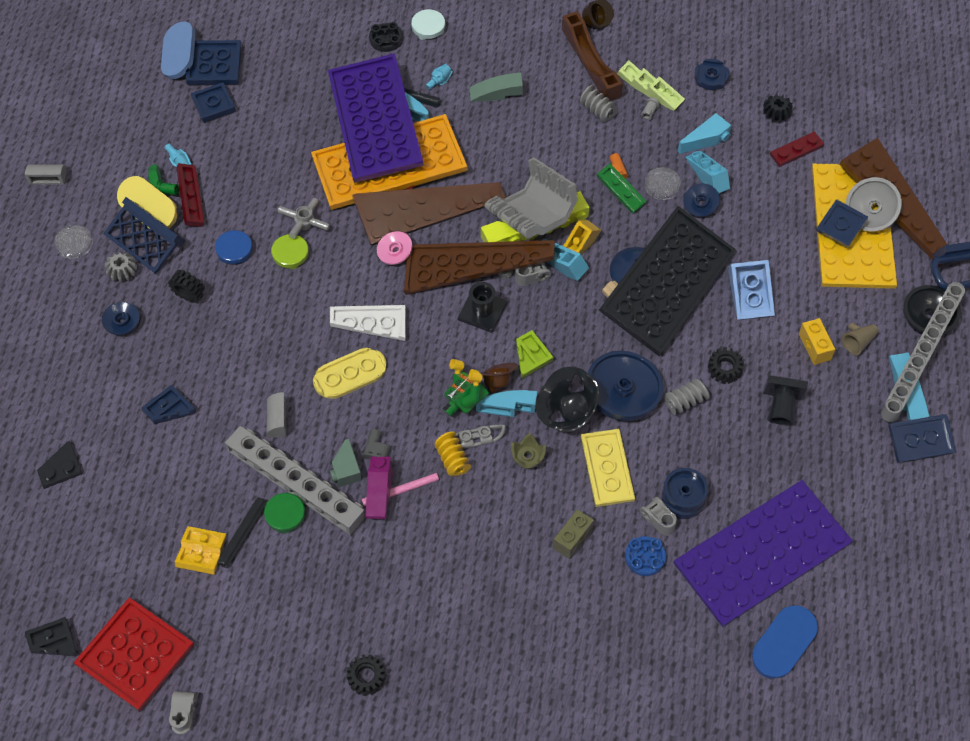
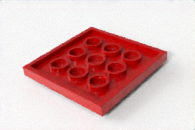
(134, 654)

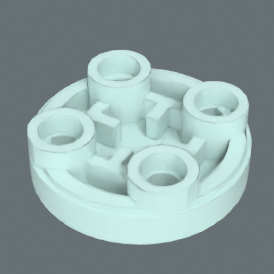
(428, 24)

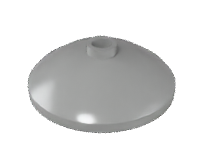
(876, 192)

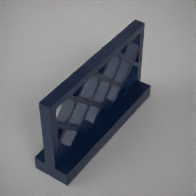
(148, 221)

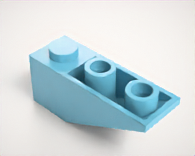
(709, 171)

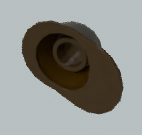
(598, 14)

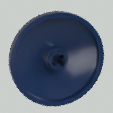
(627, 385)

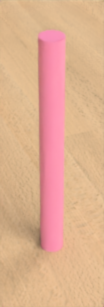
(410, 486)

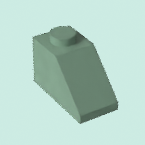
(345, 466)

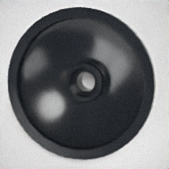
(923, 302)

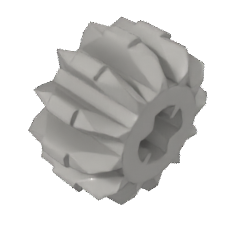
(120, 266)

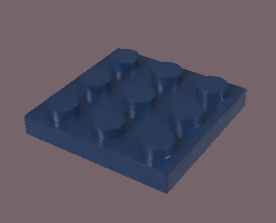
(215, 62)

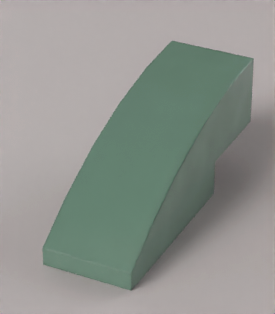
(497, 88)

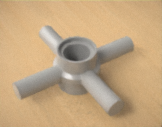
(303, 218)

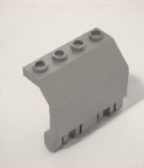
(540, 205)

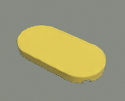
(149, 199)
(349, 373)

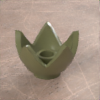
(528, 446)

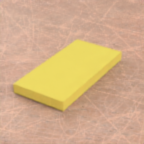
(607, 467)

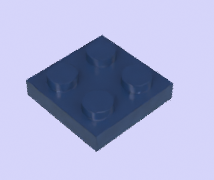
(213, 102)
(842, 223)

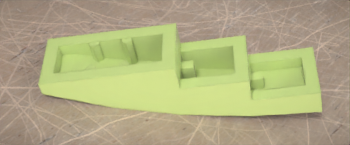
(650, 86)

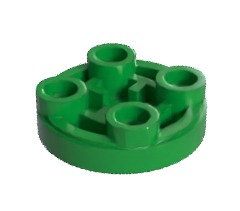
(284, 512)

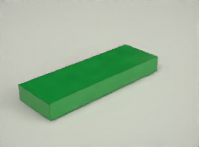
(621, 188)

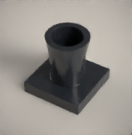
(482, 307)
(784, 395)

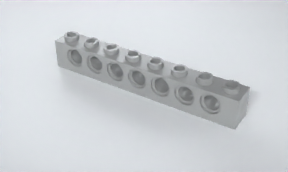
(347, 521)

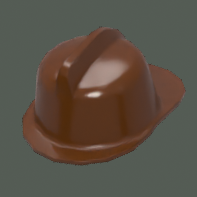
(498, 376)

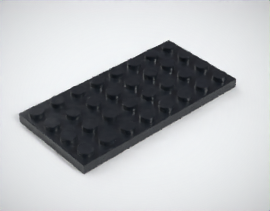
(667, 280)

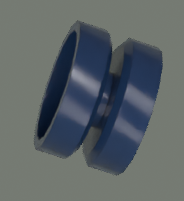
(685, 492)

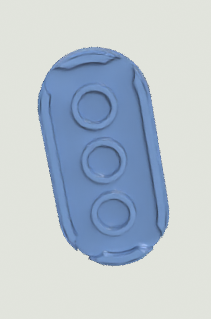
(178, 50)

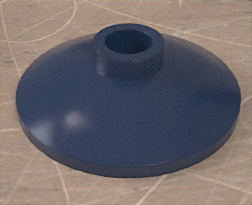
(698, 193)
(117, 312)

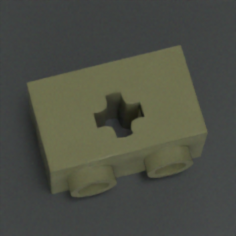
(573, 534)

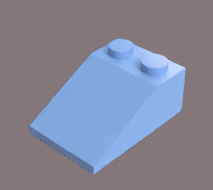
(751, 289)

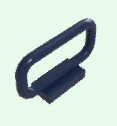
(948, 254)

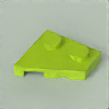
(531, 353)

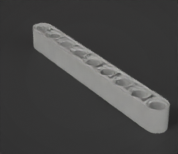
(919, 357)

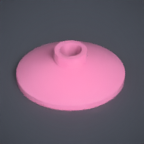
(392, 242)

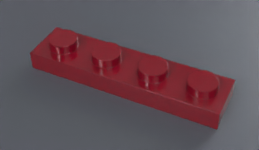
(190, 195)

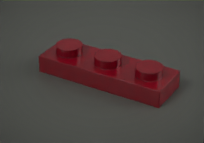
(797, 149)

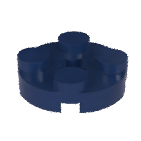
(714, 66)

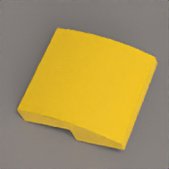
(200, 550)

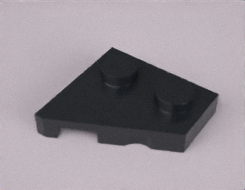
(59, 467)
(52, 639)

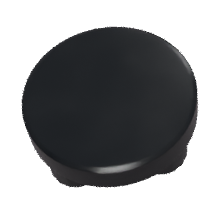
(385, 37)

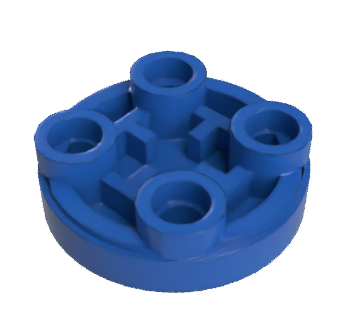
(233, 247)
(645, 556)

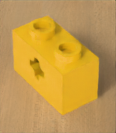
(816, 341)

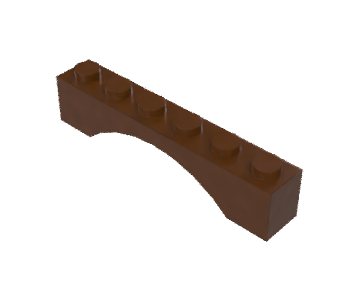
(603, 77)

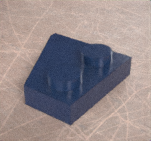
(167, 406)

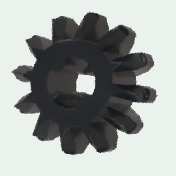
(777, 108)

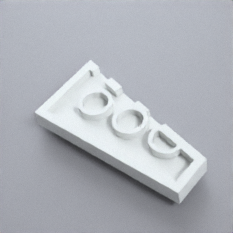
(375, 320)

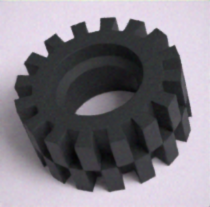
(186, 286)
(725, 375)
(357, 666)

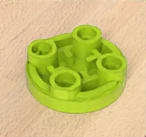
(289, 252)

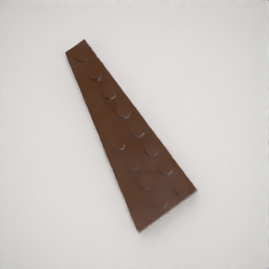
(874, 161)
(419, 208)
(451, 263)

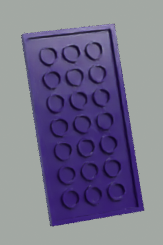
(375, 118)
(762, 553)

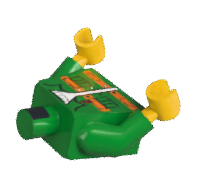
(465, 390)

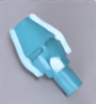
(439, 76)
(177, 156)

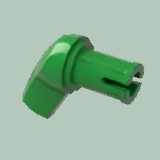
(155, 179)

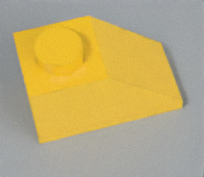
(582, 236)

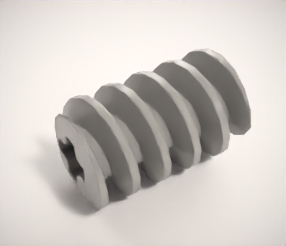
(598, 104)
(686, 394)

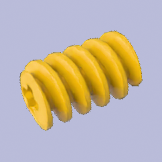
(452, 455)

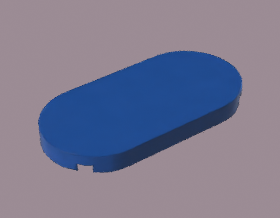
(784, 642)

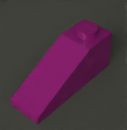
(378, 487)

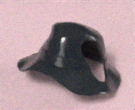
(574, 406)

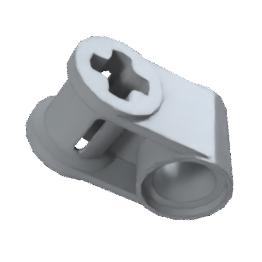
(532, 274)
(656, 514)
(182, 708)

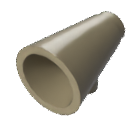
(857, 339)

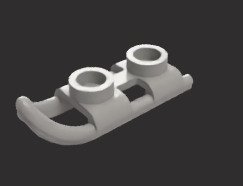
(483, 433)

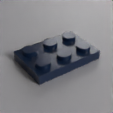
(922, 438)

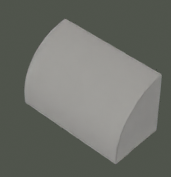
(46, 173)
(276, 416)

